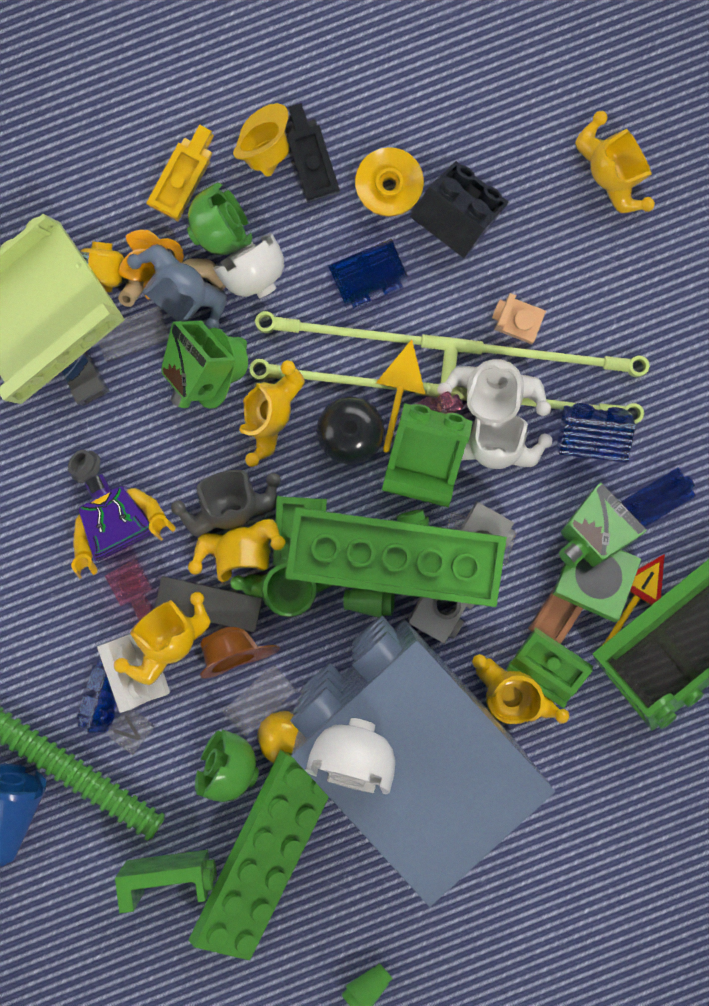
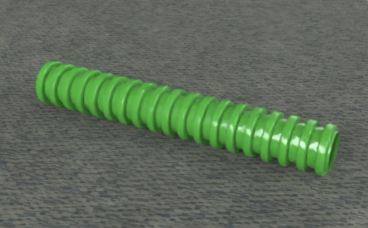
(78, 776)

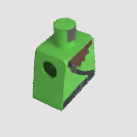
(194, 363)
(599, 529)

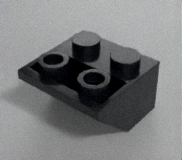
(459, 208)

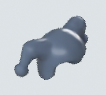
(179, 286)

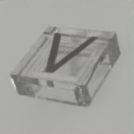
(130, 730)

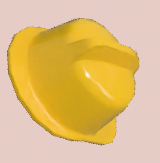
(263, 139)

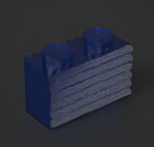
(368, 274)
(596, 433)

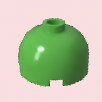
(217, 222)
(227, 767)

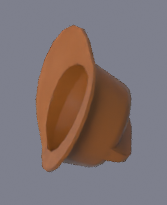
(230, 649)

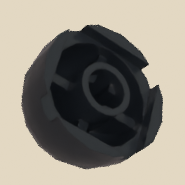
(350, 430)

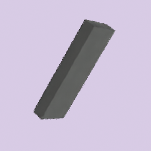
(221, 605)

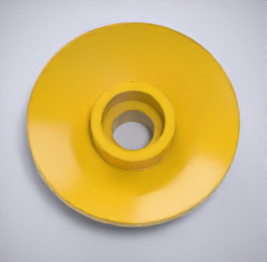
(389, 165)

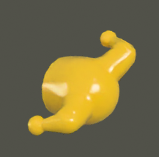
(616, 164)
(269, 410)
(238, 548)
(164, 638)
(514, 695)

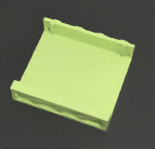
(47, 308)

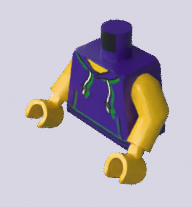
(113, 522)

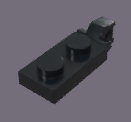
(311, 156)

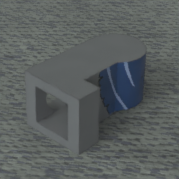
(85, 380)

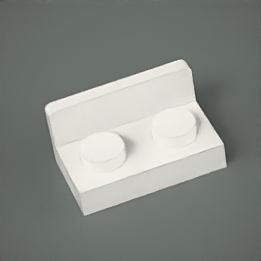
(126, 690)

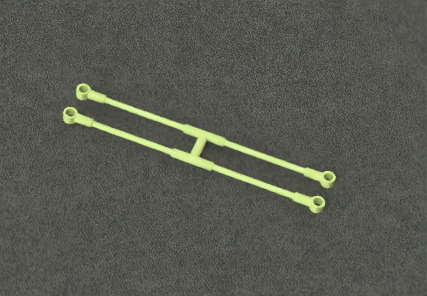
(451, 348)

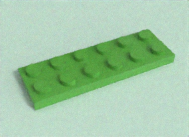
(395, 557)
(260, 861)

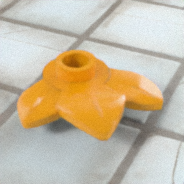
(139, 242)

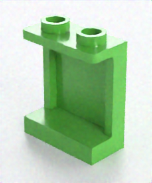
(426, 454)
(164, 871)

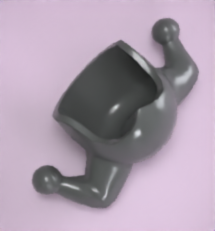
(227, 502)

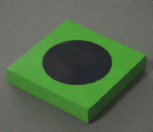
(601, 587)

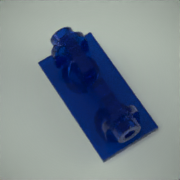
(660, 497)
(99, 711)

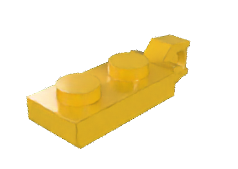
(182, 175)

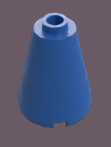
(18, 804)

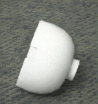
(253, 268)
(354, 757)

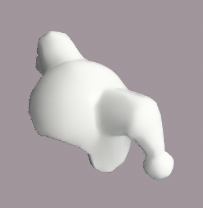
(496, 390)
(503, 444)

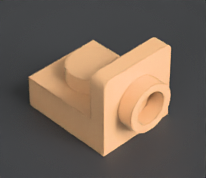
(518, 319)

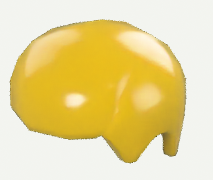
(276, 734)

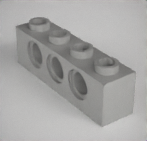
(447, 624)

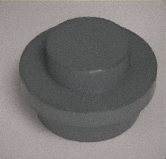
(84, 465)

